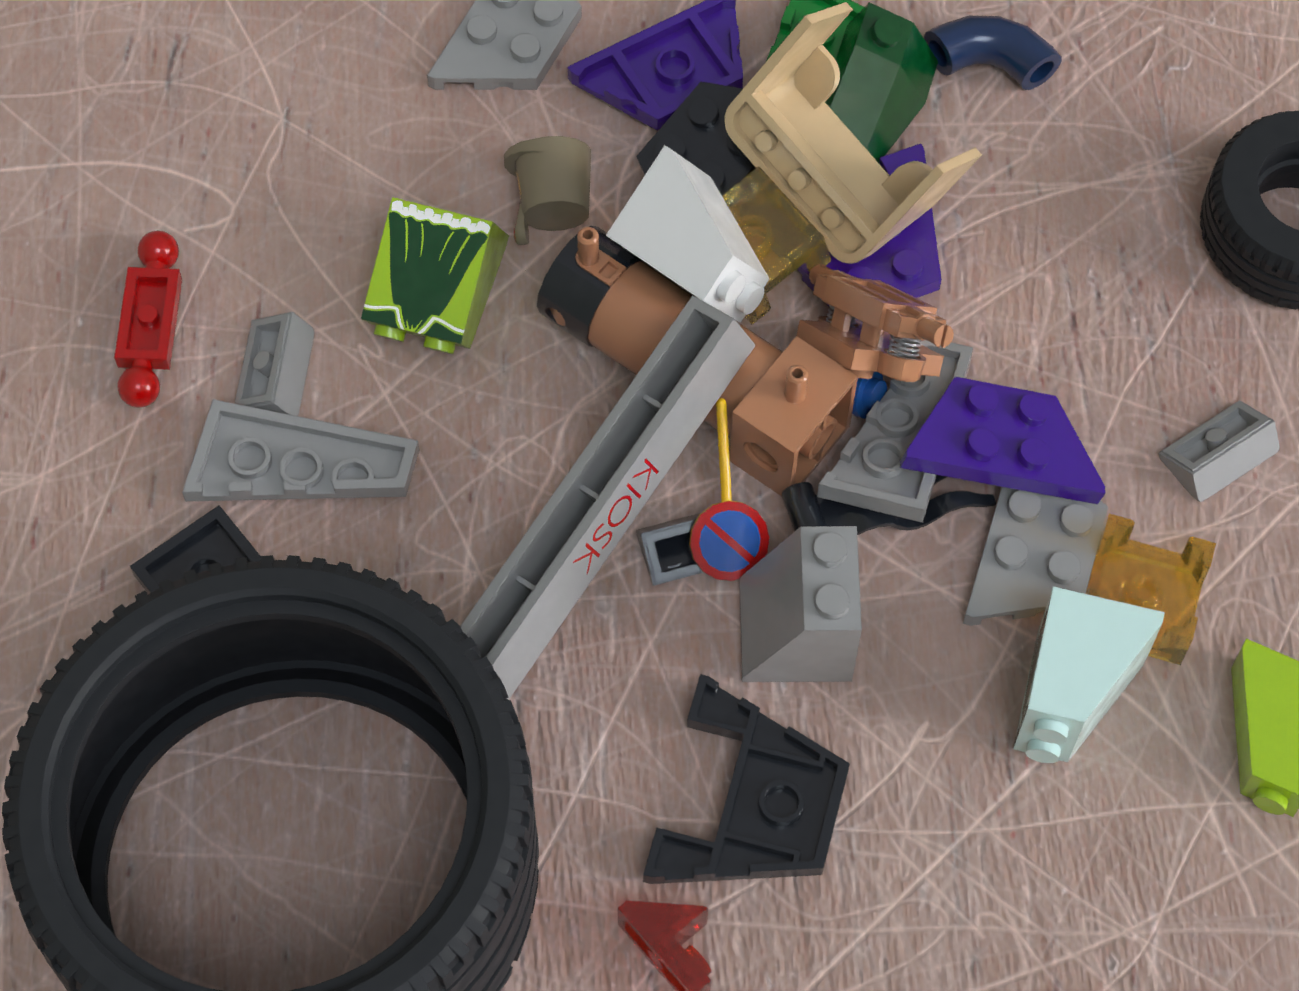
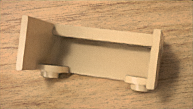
(817, 160)

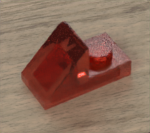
(660, 932)

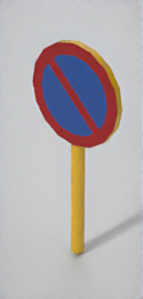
(728, 534)

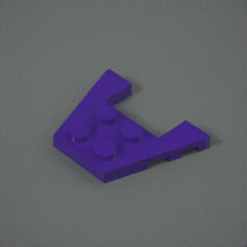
(909, 258)

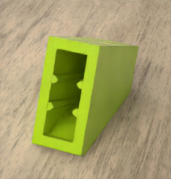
(1267, 727)

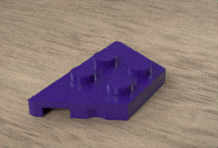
(665, 63)
(1004, 441)

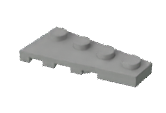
(870, 462)

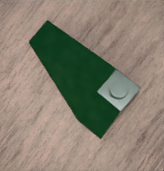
(882, 77)

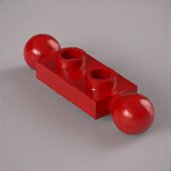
(148, 319)

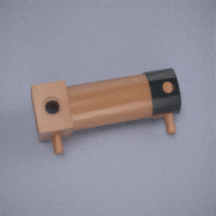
(780, 404)

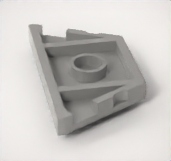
(506, 44)
(1031, 548)

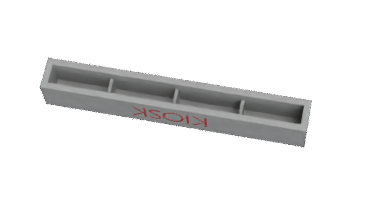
(606, 489)

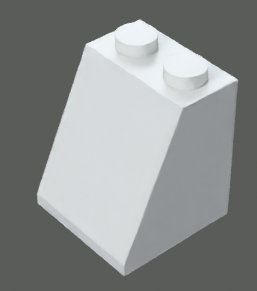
(691, 236)

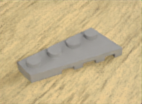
(287, 456)

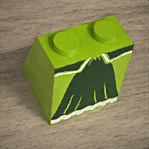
(433, 275)

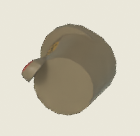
(551, 183)

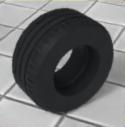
(1238, 228)

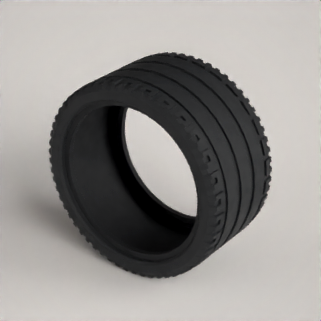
(245, 640)

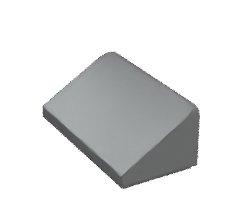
(275, 364)
(1221, 450)

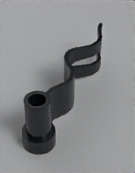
(809, 510)

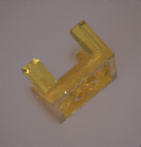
(775, 231)
(1153, 580)

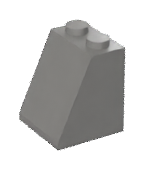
(803, 609)

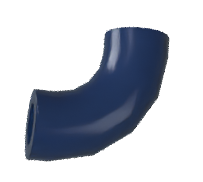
(994, 43)

